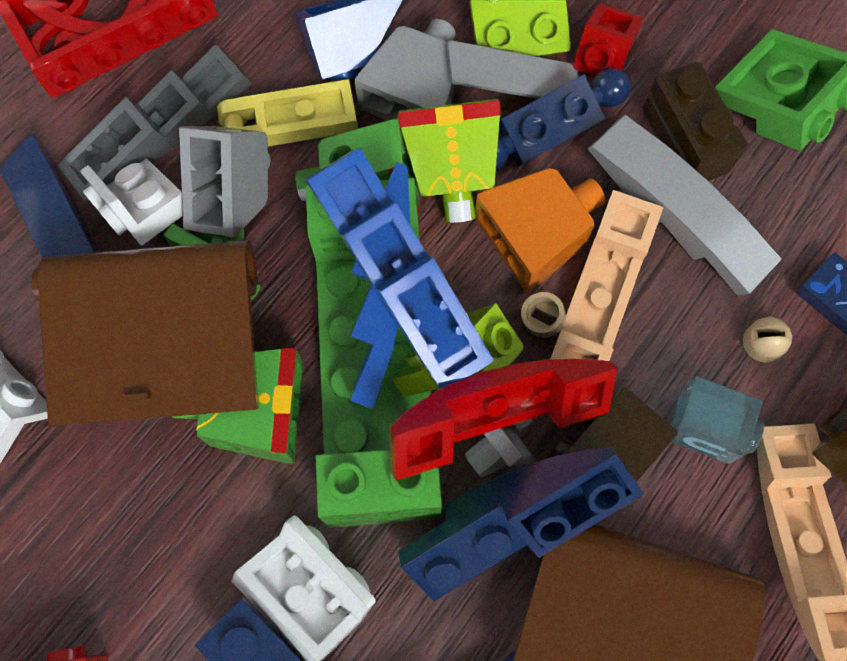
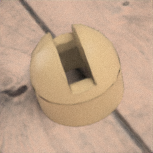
(549, 307)
(767, 348)

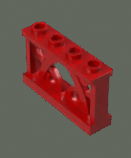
(93, 47)

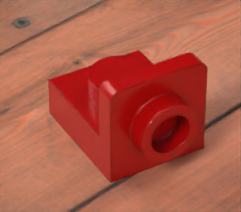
(606, 40)

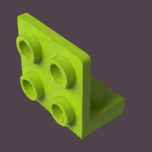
(522, 26)

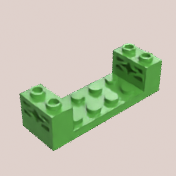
(356, 463)

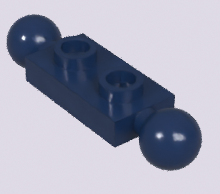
(559, 116)

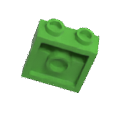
(788, 88)

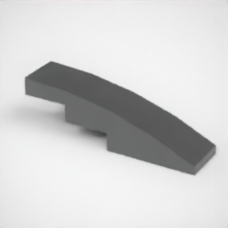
(152, 125)

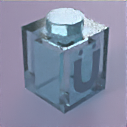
(717, 421)

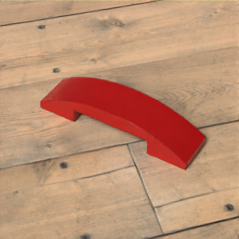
(496, 399)

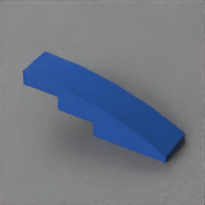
(399, 269)
(374, 321)

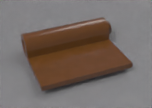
(148, 332)
(637, 602)

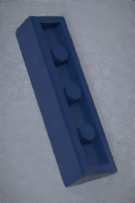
(45, 201)

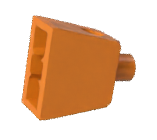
(538, 222)

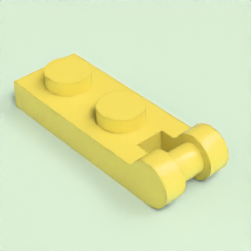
(294, 112)

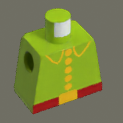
(453, 152)

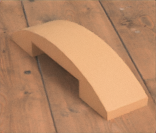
(607, 279)
(805, 535)

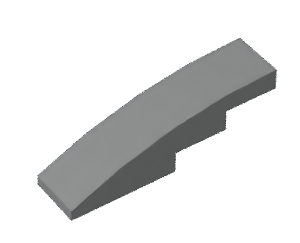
(692, 206)

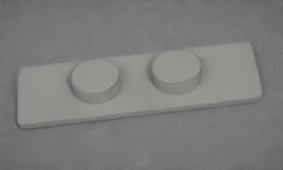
(506, 70)

